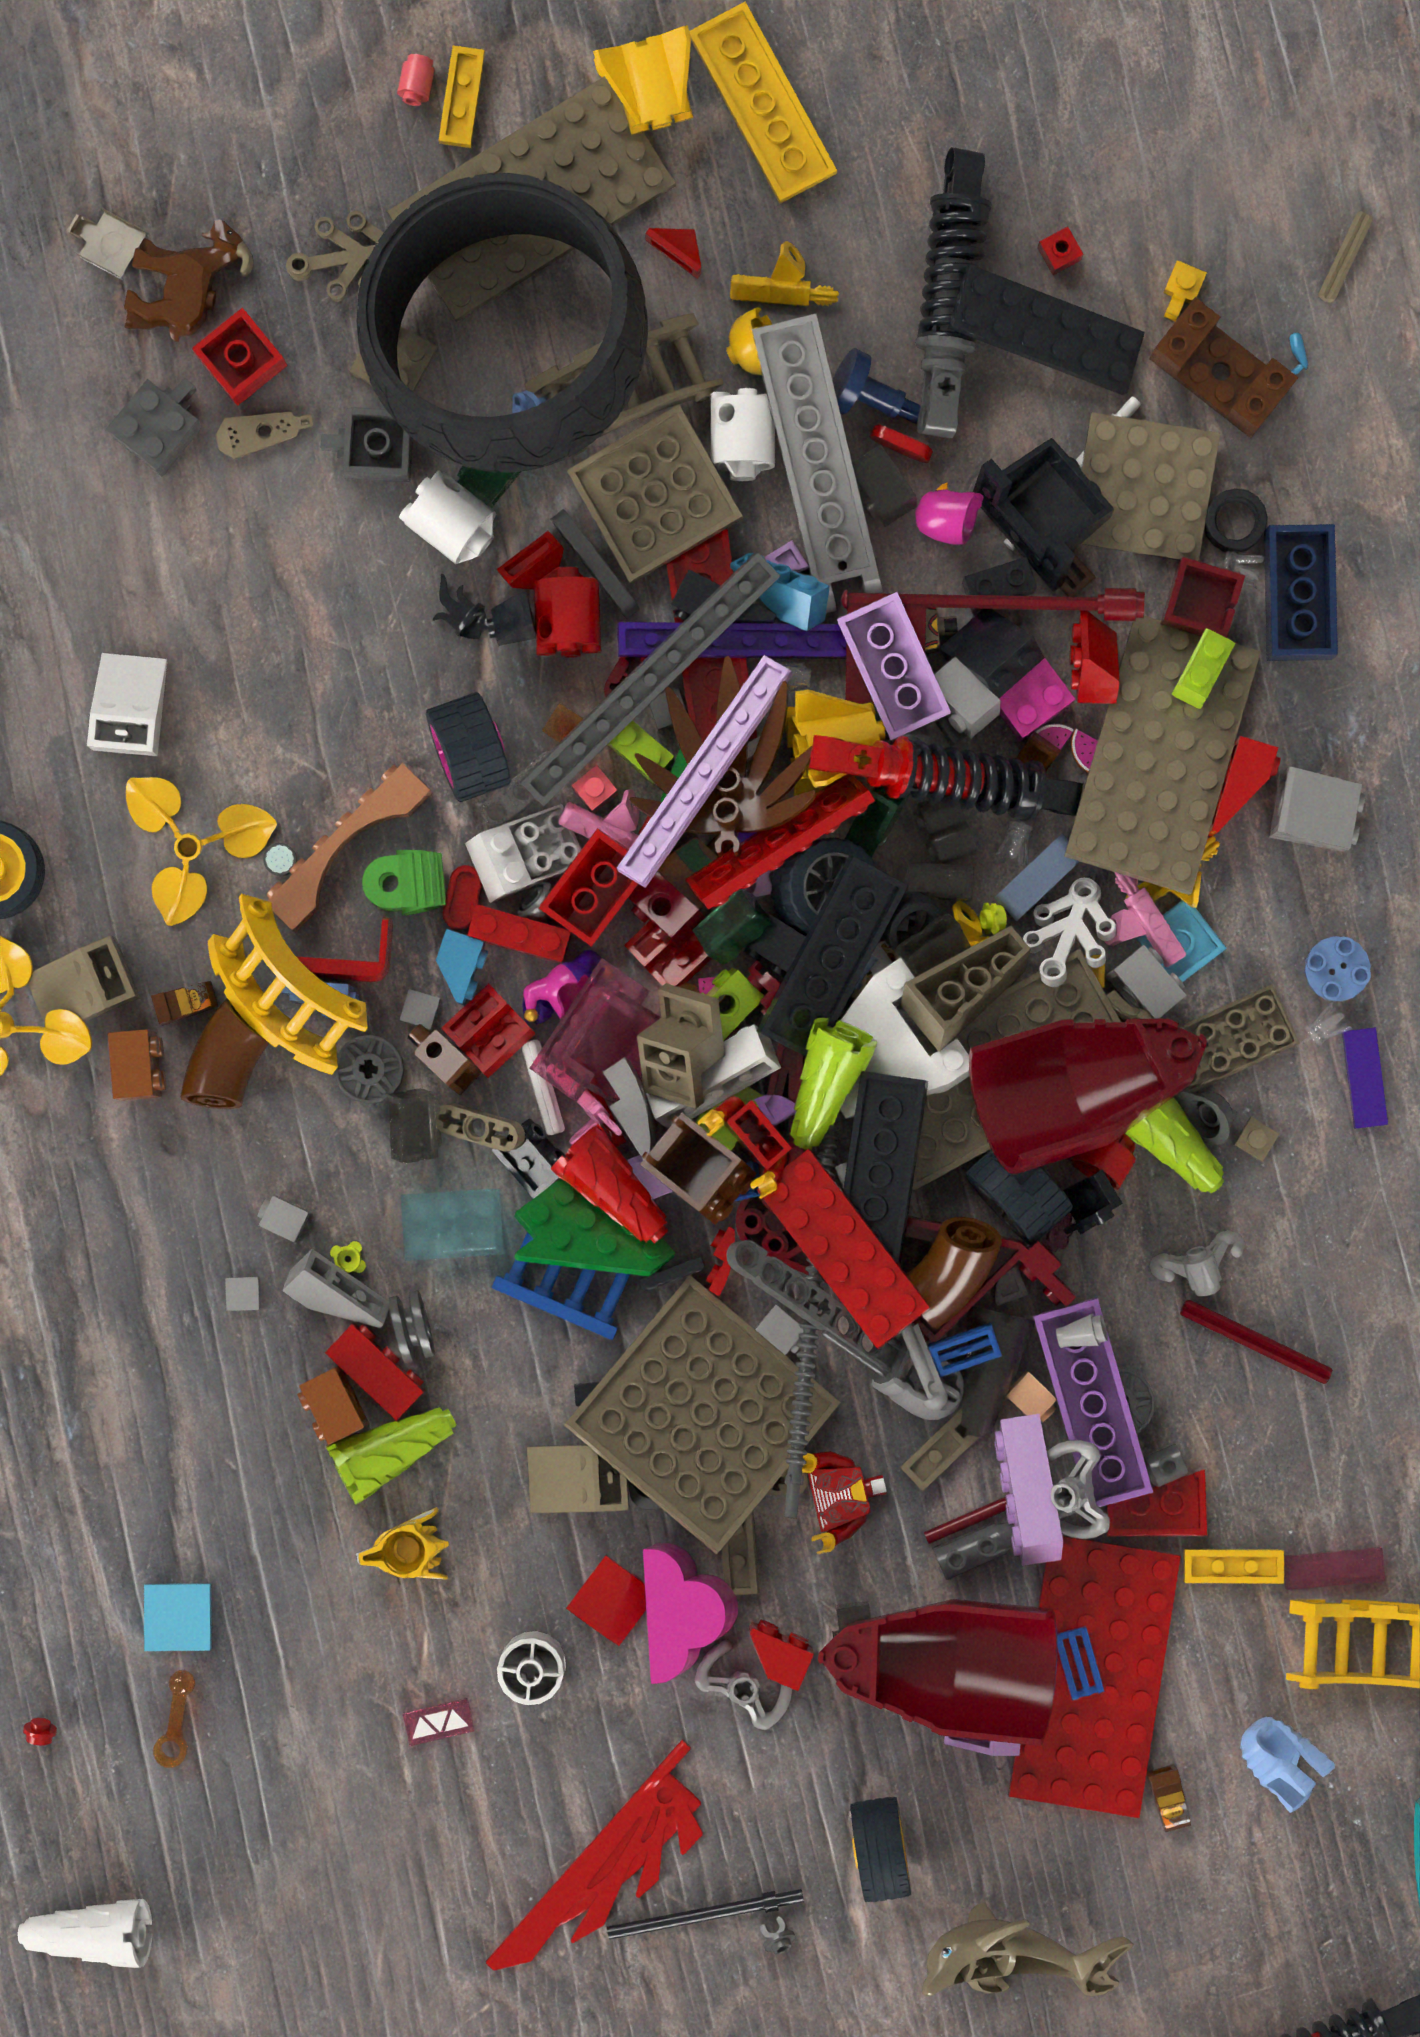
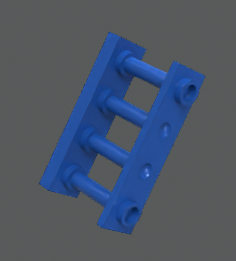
(572, 1308)

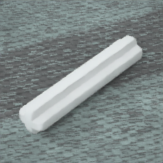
(543, 1091)

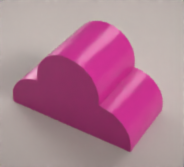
(682, 1610)

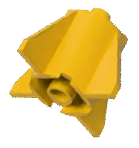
(650, 78)
(830, 717)

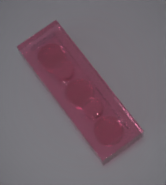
(1334, 1568)

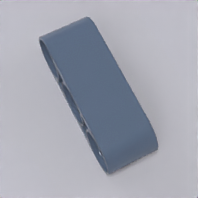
(1036, 879)

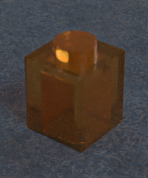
(561, 722)

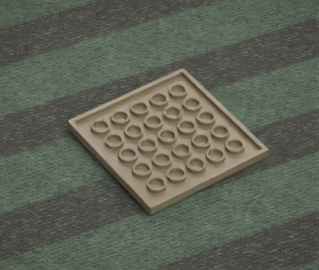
(699, 1414)

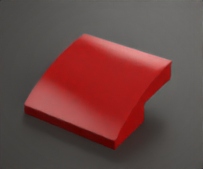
(667, 961)
(488, 1030)
(610, 1600)

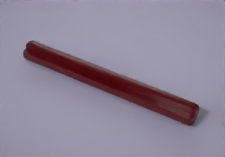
(1256, 1341)

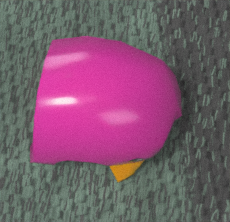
(948, 515)

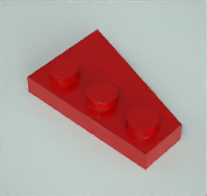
(1168, 1511)

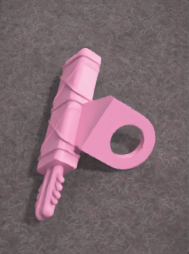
(616, 824)
(1144, 919)
(597, 1114)

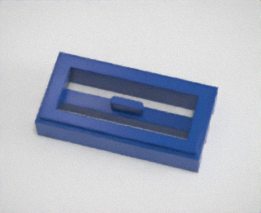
(961, 1338)
(1086, 1691)

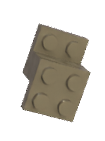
(681, 1045)

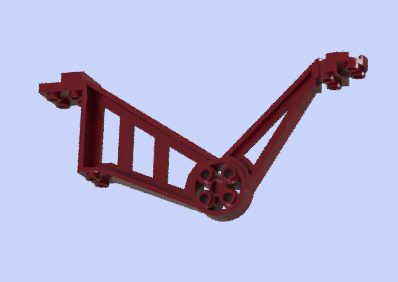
(1035, 1259)

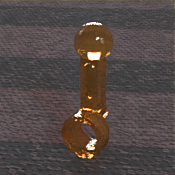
(181, 1685)

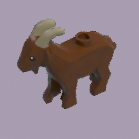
(188, 281)

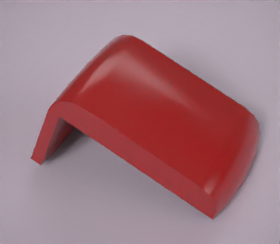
(355, 970)

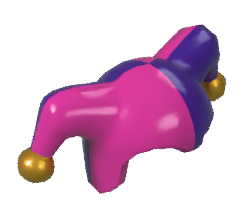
(560, 985)

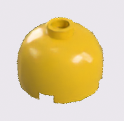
(741, 340)

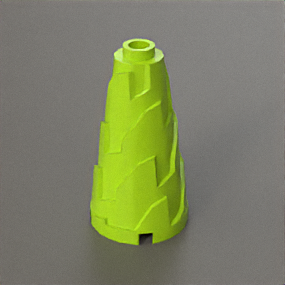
(829, 1074)
(1179, 1145)
(382, 1453)

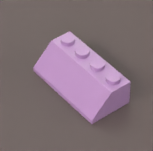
(894, 666)

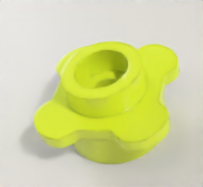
(992, 918)
(352, 1250)

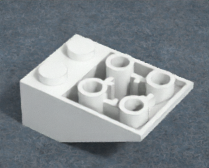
(127, 705)
(522, 853)

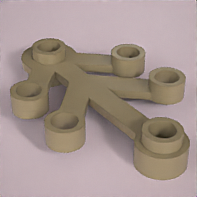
(353, 255)

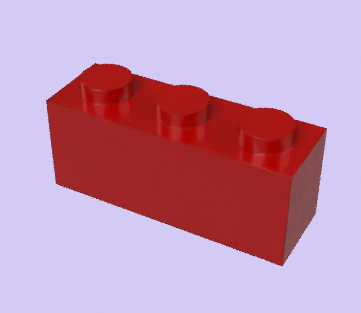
(519, 934)
(376, 1370)

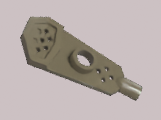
(248, 432)

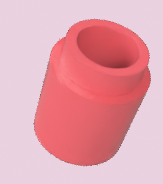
(416, 79)

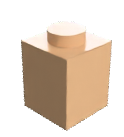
(1031, 1397)

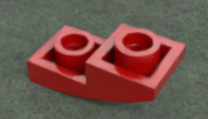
(719, 1275)

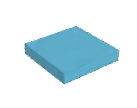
(1195, 936)
(177, 1617)

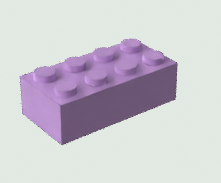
(1029, 1483)

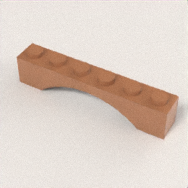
(395, 798)

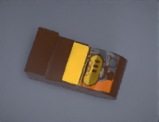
(184, 1002)
(1169, 1797)

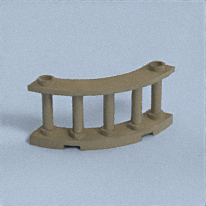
(671, 329)

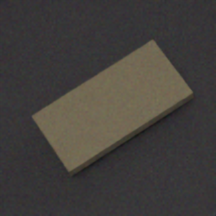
(1241, 1036)

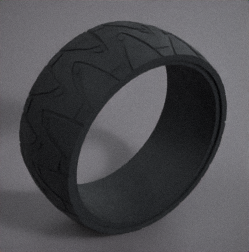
(445, 224)

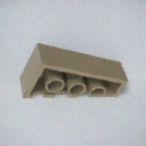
(962, 987)

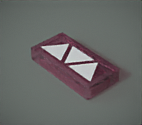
(438, 1722)

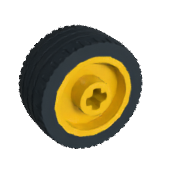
(20, 870)
(880, 1849)

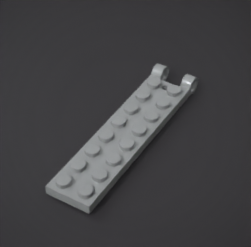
(815, 453)

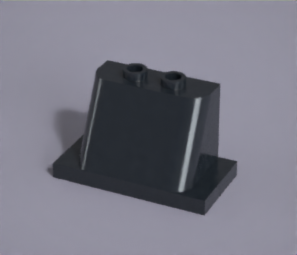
(1043, 507)

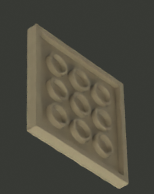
(1155, 482)
(655, 494)

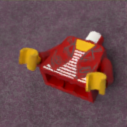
(755, 1135)
(839, 1496)

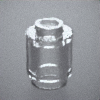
(801, 675)

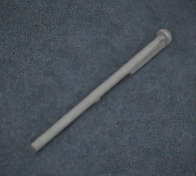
(918, 1350)

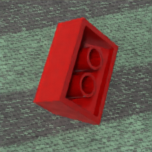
(590, 889)

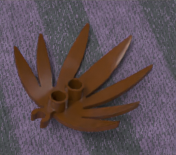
(734, 801)

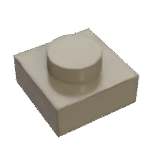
(1256, 1139)

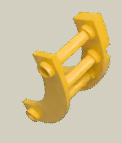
(258, 1008)
(1381, 1614)

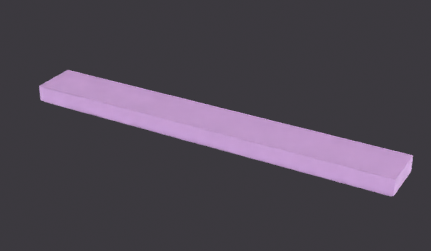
(704, 772)

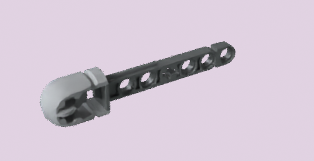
(885, 1362)

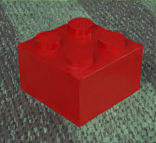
(239, 356)

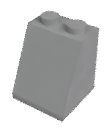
(1316, 810)

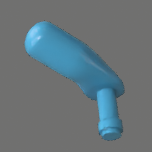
(1298, 351)

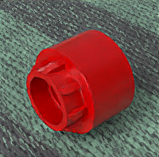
(1113, 1159)

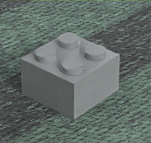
(1146, 983)

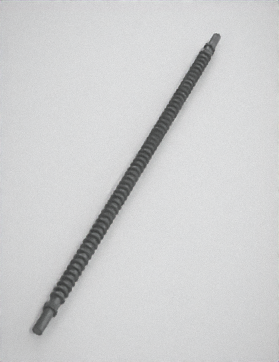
(794, 1476)

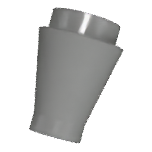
(1083, 1332)

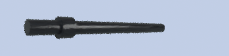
(769, 1902)

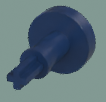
(853, 384)

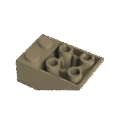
(85, 981)
(574, 1480)

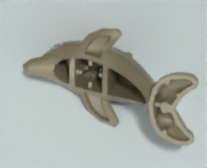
(996, 1948)

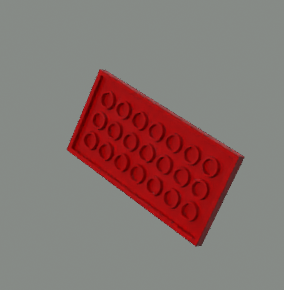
(1102, 1742)

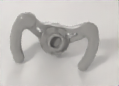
(1199, 1263)
(1077, 1491)
(741, 1688)

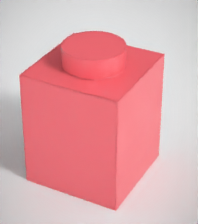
(595, 789)

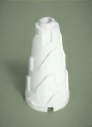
(95, 1934)

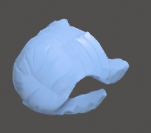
(1273, 1757)

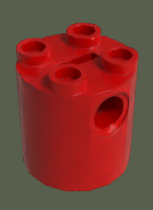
(567, 613)

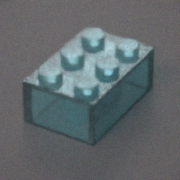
(453, 1224)

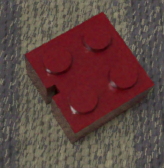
(1201, 598)

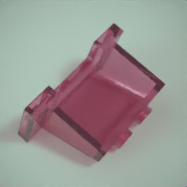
(596, 1034)

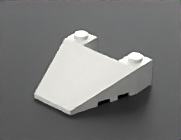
(897, 1047)

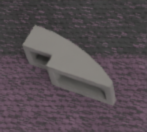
(633, 1107)

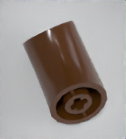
(222, 1061)
(955, 1266)

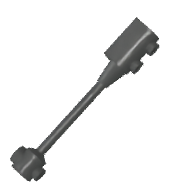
(995, 1540)

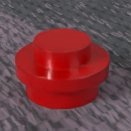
(39, 1731)

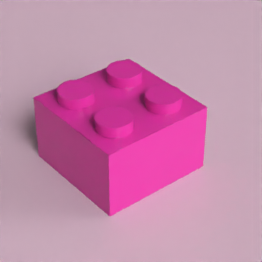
(1034, 700)

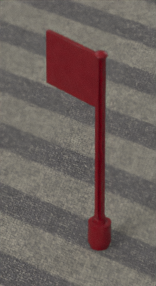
(1115, 604)

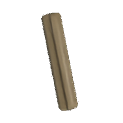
(1345, 257)

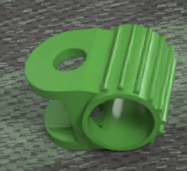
(419, 882)

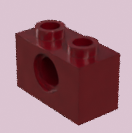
(674, 925)

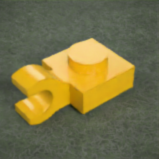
(1183, 287)

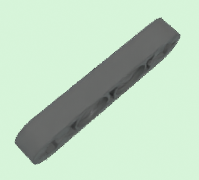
(595, 563)

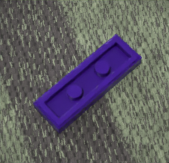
(1365, 1078)

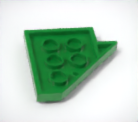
(582, 1236)

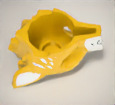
(407, 1549)

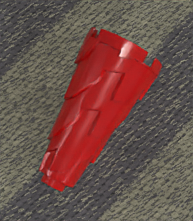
(608, 1181)

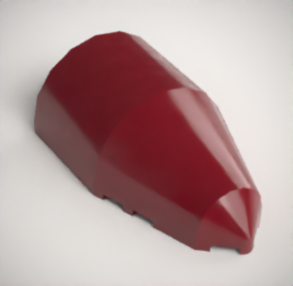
(1076, 1085)
(954, 1668)

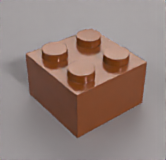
(136, 1064)
(332, 1405)

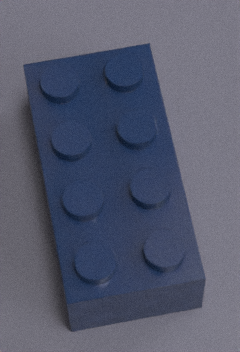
(1300, 592)

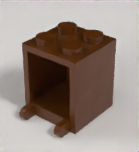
(698, 1169)

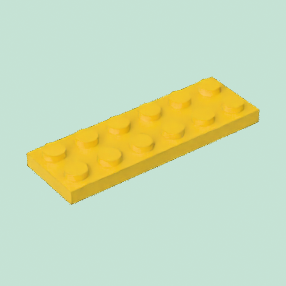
(762, 102)

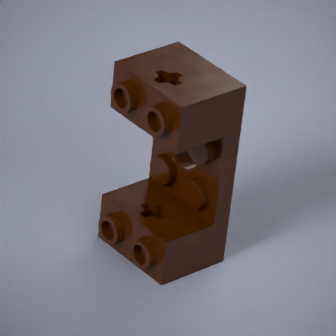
(1197, 345)

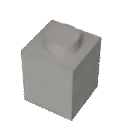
(283, 1218)
(780, 1330)

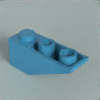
(793, 596)

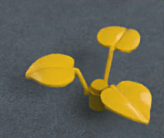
(174, 890)
(65, 1033)

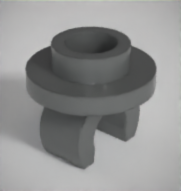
(779, 1941)

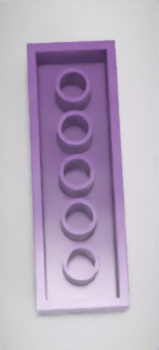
(1094, 1405)

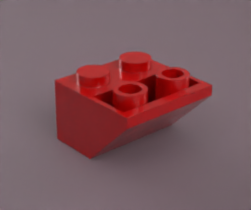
(1094, 661)
(782, 1657)

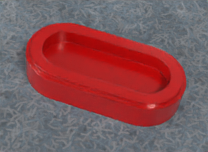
(901, 443)
(462, 897)

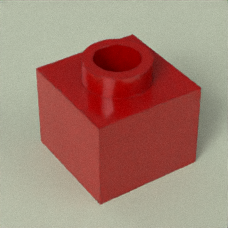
(1056, 260)

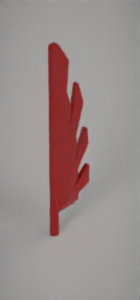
(613, 1856)

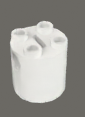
(742, 433)
(450, 518)
(531, 1668)

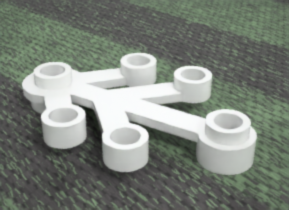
(1070, 928)

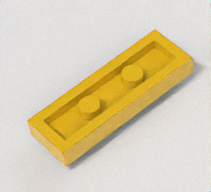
(461, 96)
(1233, 1566)

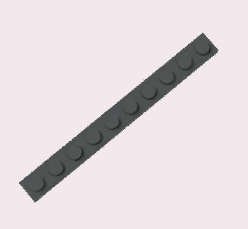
(650, 678)

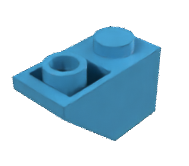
(458, 962)

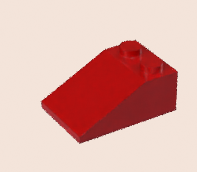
(1248, 770)

